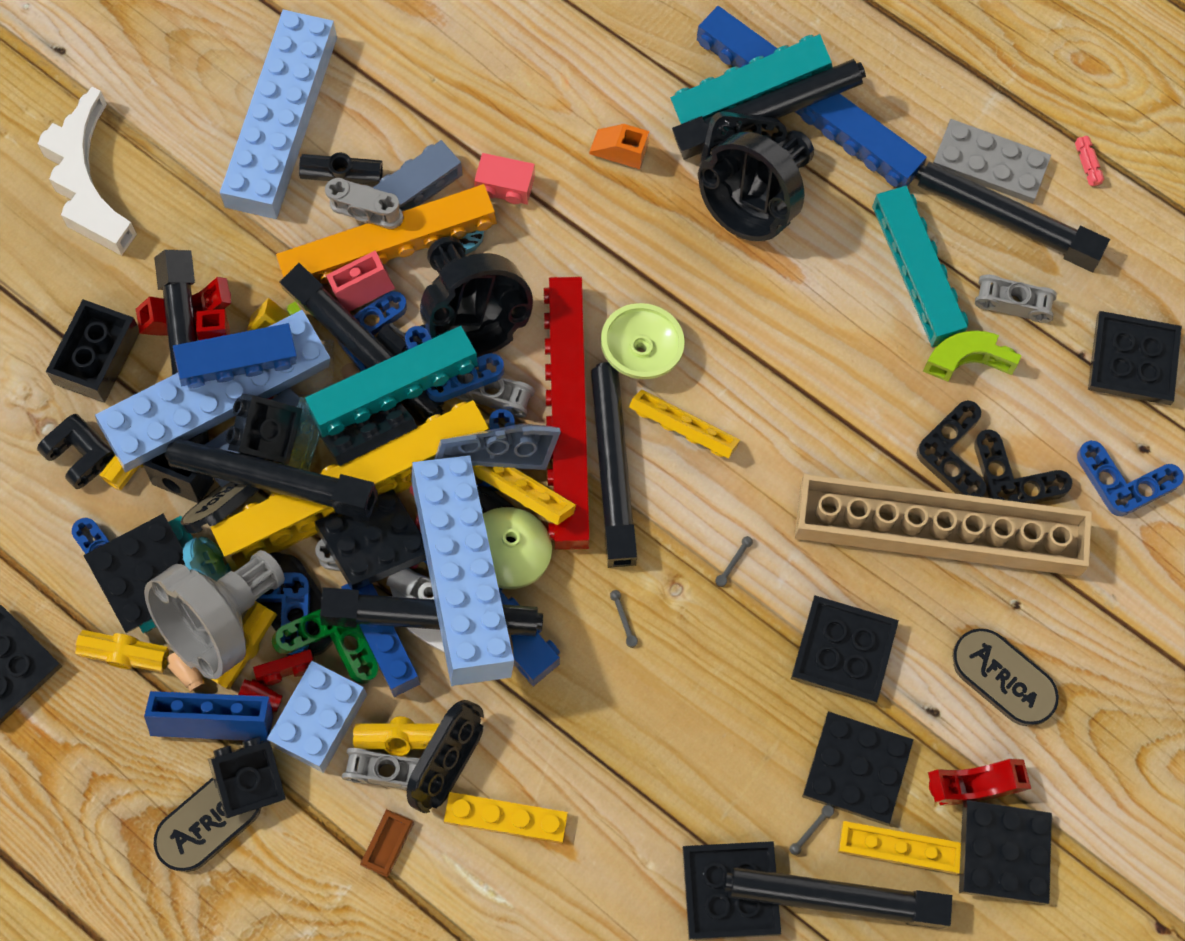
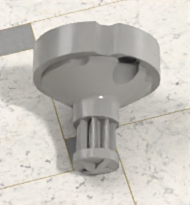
(203, 615)

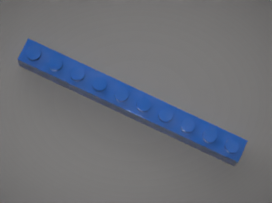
(834, 116)

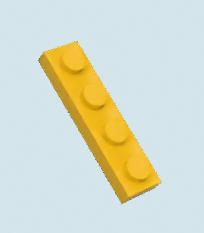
(691, 427)
(527, 492)
(505, 817)
(900, 847)

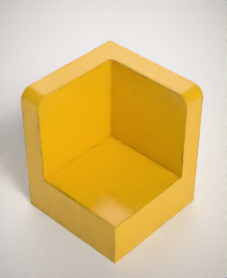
(266, 315)

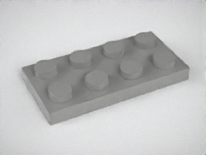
(992, 161)

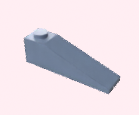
(510, 446)

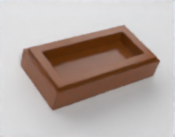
(387, 843)

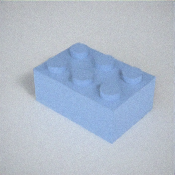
(317, 716)

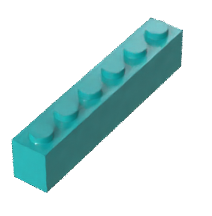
(753, 80)
(919, 265)
(392, 381)

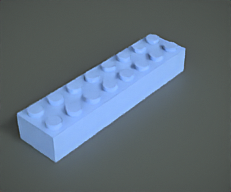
(279, 114)
(166, 411)
(461, 571)

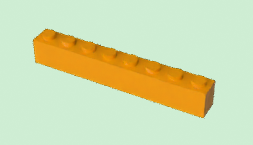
(420, 228)

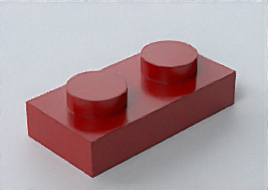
(273, 671)

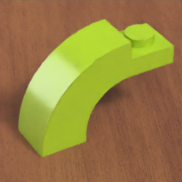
(970, 348)

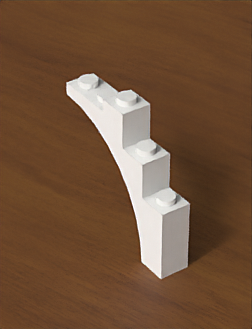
(71, 178)

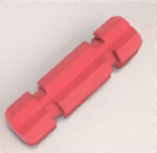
(1089, 161)

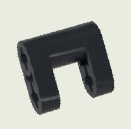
(79, 434)

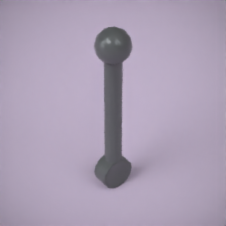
(721, 580)
(631, 640)
(827, 811)

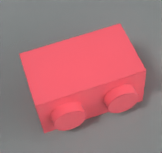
(505, 178)
(360, 281)

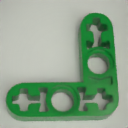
(337, 635)

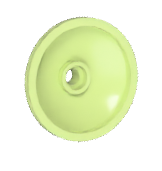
(645, 328)
(526, 558)

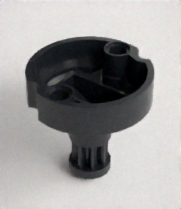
(755, 183)
(475, 292)

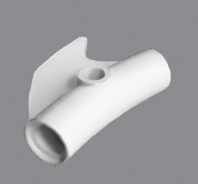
(415, 585)

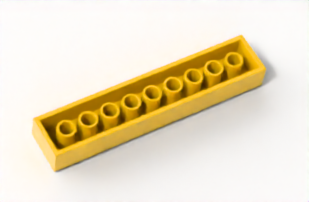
(288, 520)

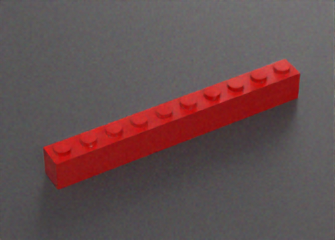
(568, 406)

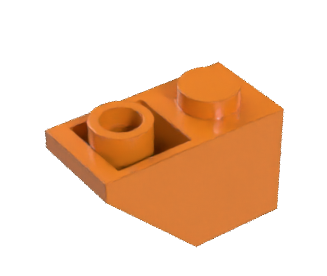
(621, 144)

